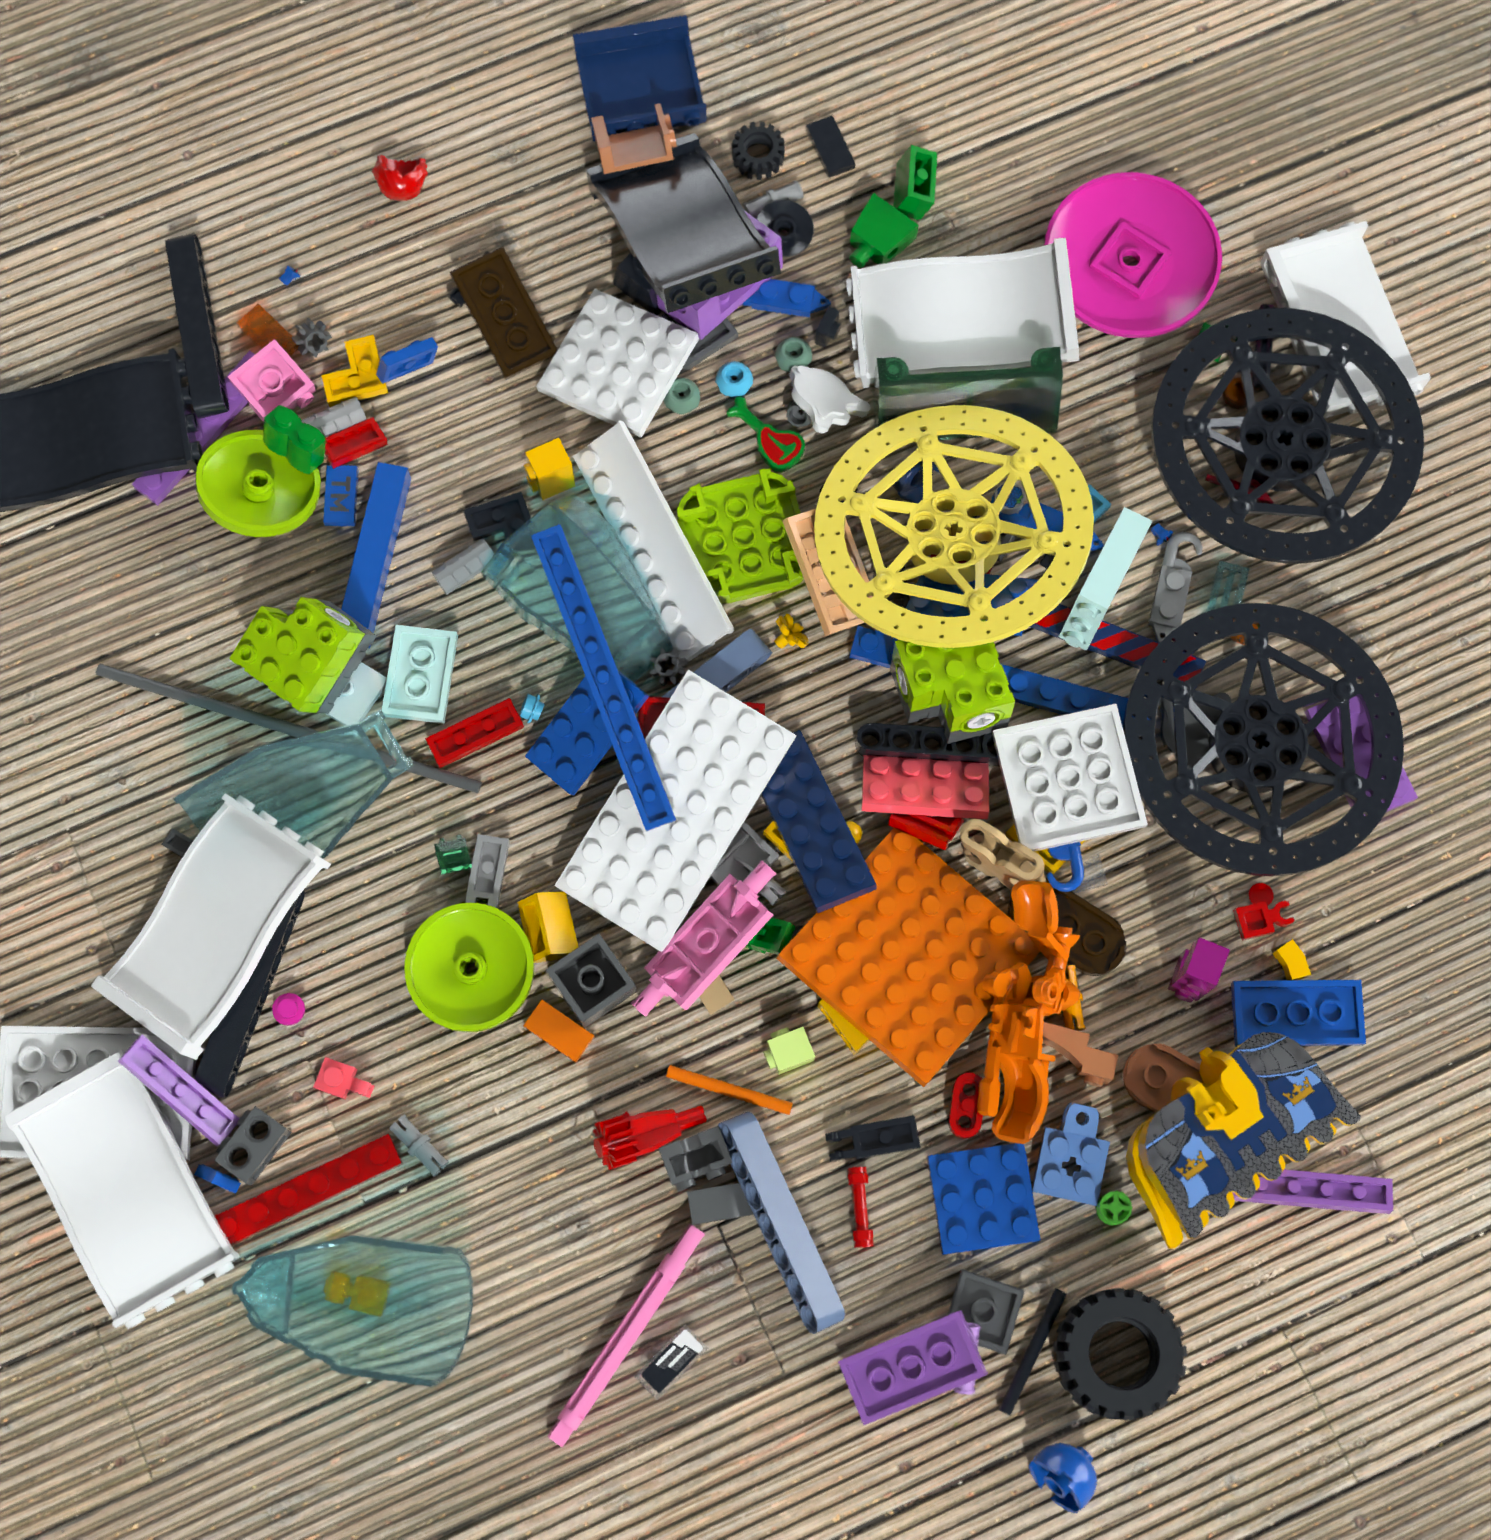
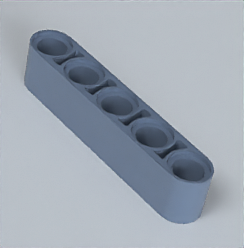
(733, 662)

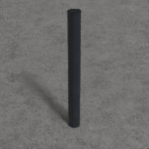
(1032, 1352)

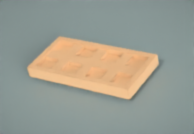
(830, 610)

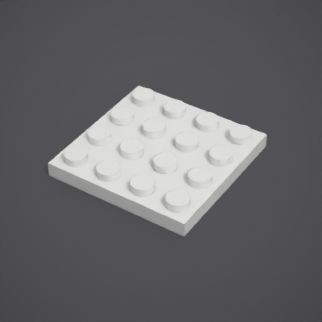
(617, 362)
(1069, 778)

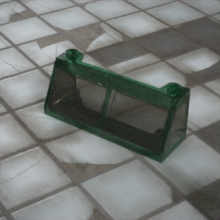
(1023, 392)

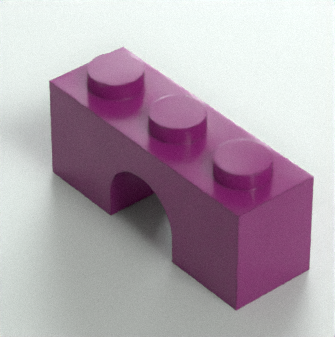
(1198, 970)

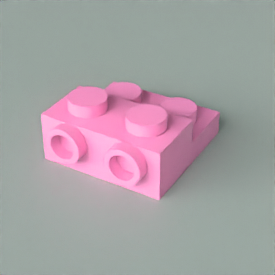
(272, 380)

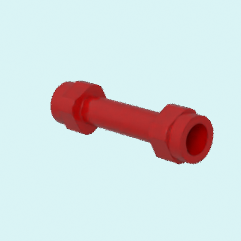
(858, 1178)

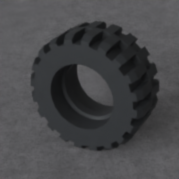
(1164, 1347)

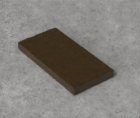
(504, 313)

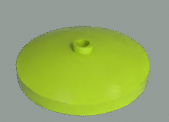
(254, 488)
(439, 961)

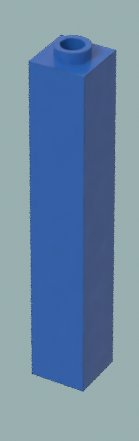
(376, 544)

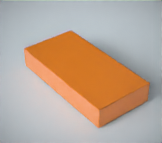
(559, 1031)

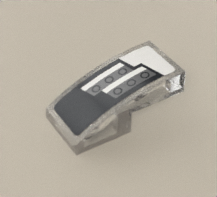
(671, 1362)

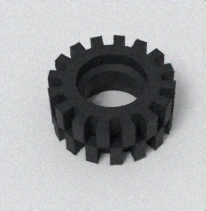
(763, 136)

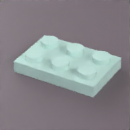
(419, 674)

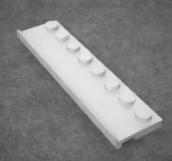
(653, 541)

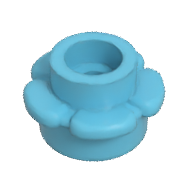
(531, 708)

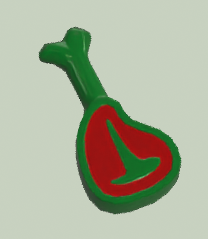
(777, 447)

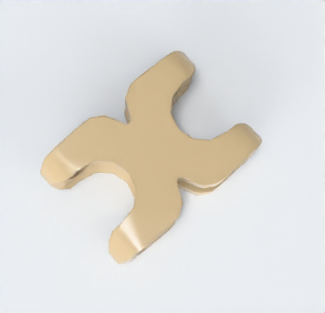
(1000, 856)

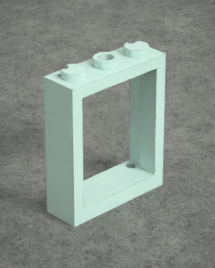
(1105, 579)

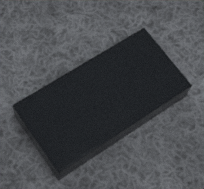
(830, 146)

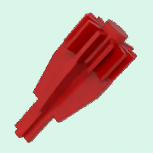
(623, 1139)

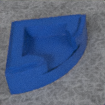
(217, 1178)

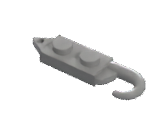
(1172, 587)

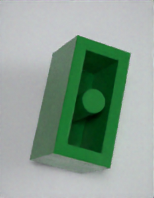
(915, 182)

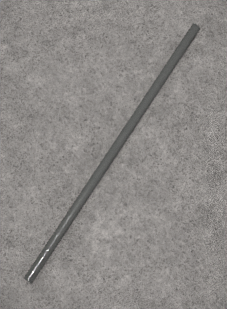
(268, 721)

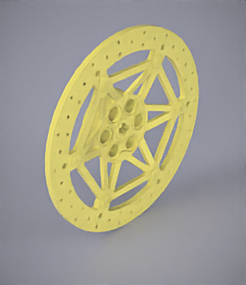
(954, 533)

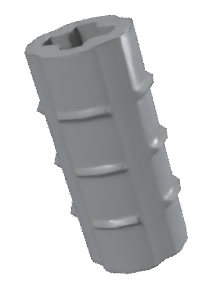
(337, 417)
(463, 566)

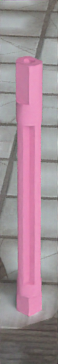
(625, 1336)

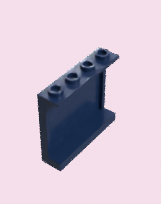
(635, 68)

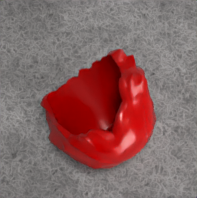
(399, 178)

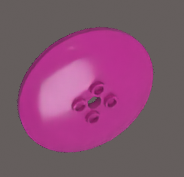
(1159, 227)

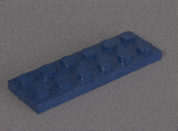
(815, 830)

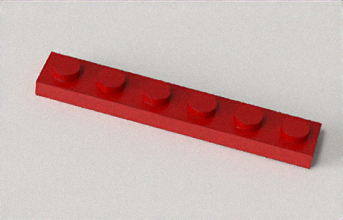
(309, 1189)

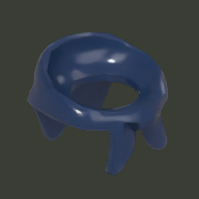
(911, 484)

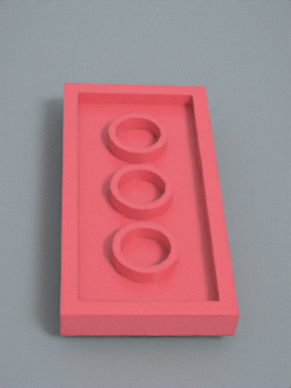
(925, 787)

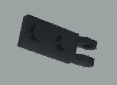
(877, 1138)

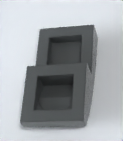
(718, 1204)

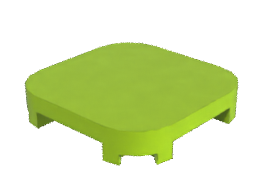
(742, 535)

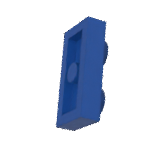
(409, 359)

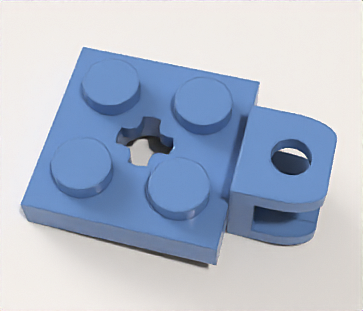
(1072, 1141)

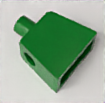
(880, 233)

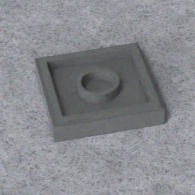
(989, 1305)

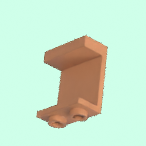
(635, 147)

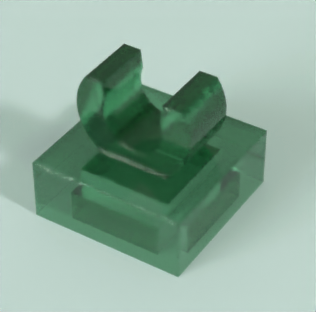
(453, 855)

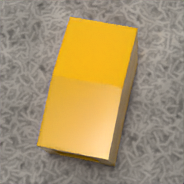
(1292, 961)

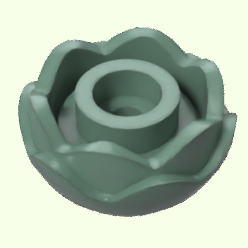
(789, 345)
(686, 403)

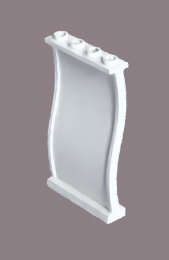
(963, 311)
(211, 925)
(122, 1190)

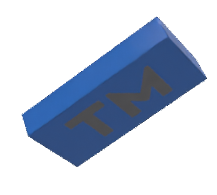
(341, 496)

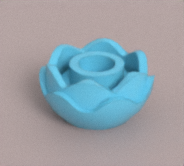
(734, 387)

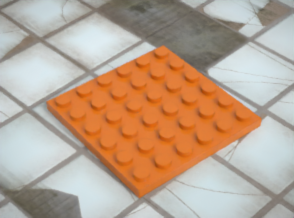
(909, 956)

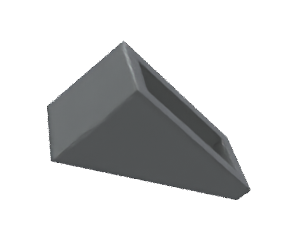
(177, 842)

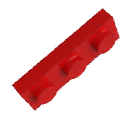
(474, 733)

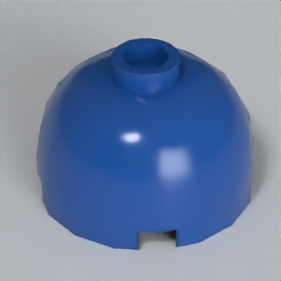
(1067, 1473)

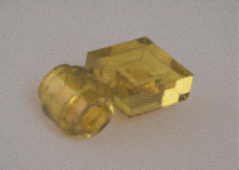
(367, 1295)

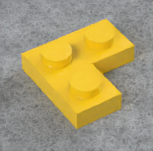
(360, 378)

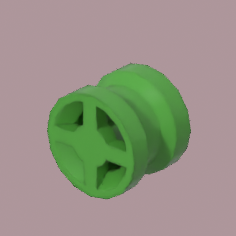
(1120, 1208)

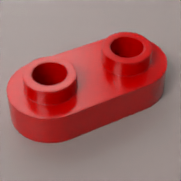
(965, 1105)

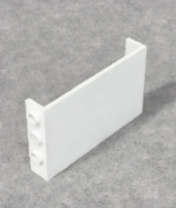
(1338, 279)

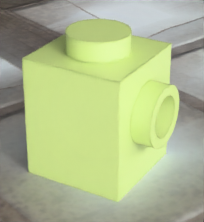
(788, 1050)

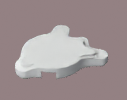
(825, 398)

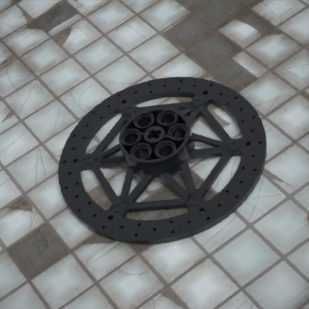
(1327, 332)
(1271, 739)

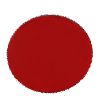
(1261, 892)

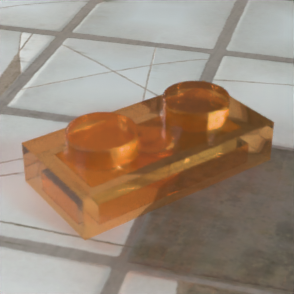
(264, 329)

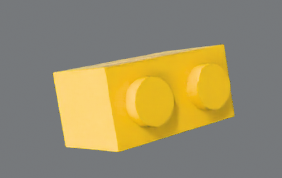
(549, 469)

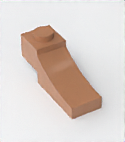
(1092, 1064)

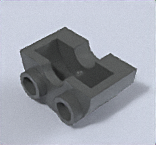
(695, 1158)

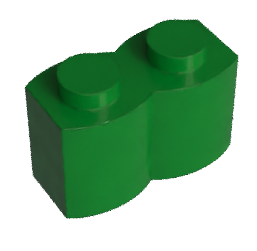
(295, 440)

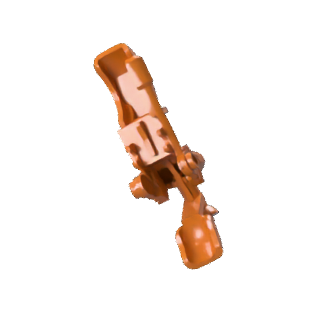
(1019, 1018)

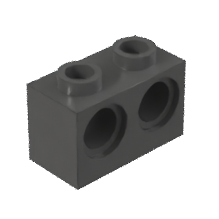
(259, 1150)

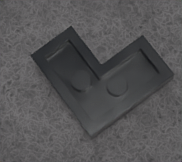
(497, 516)

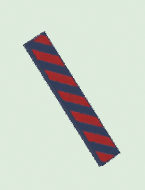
(1117, 643)

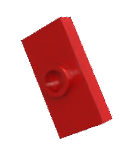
(354, 442)

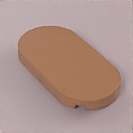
(1155, 1073)

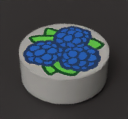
(1015, 500)

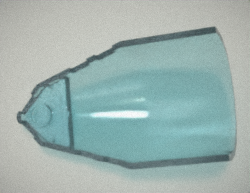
(422, 1320)

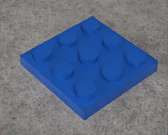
(983, 1198)

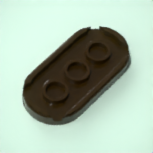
(1098, 943)

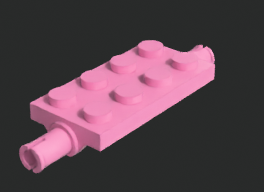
(707, 941)

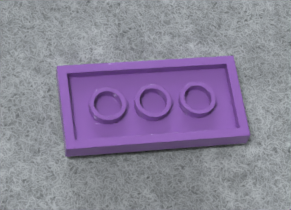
(1329, 738)
(912, 1367)

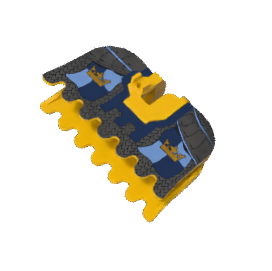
(1225, 1132)

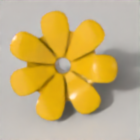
(790, 633)

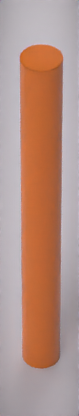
(729, 1089)

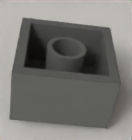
(591, 980)

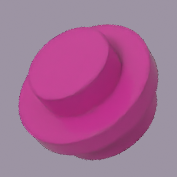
(288, 1009)

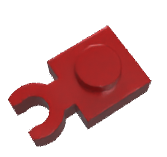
(1258, 920)

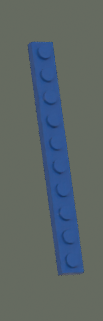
(603, 678)
(1026, 686)

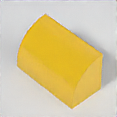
(548, 925)

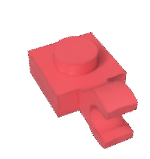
(339, 1079)

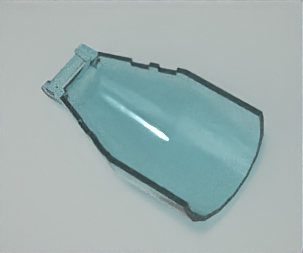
(306, 782)

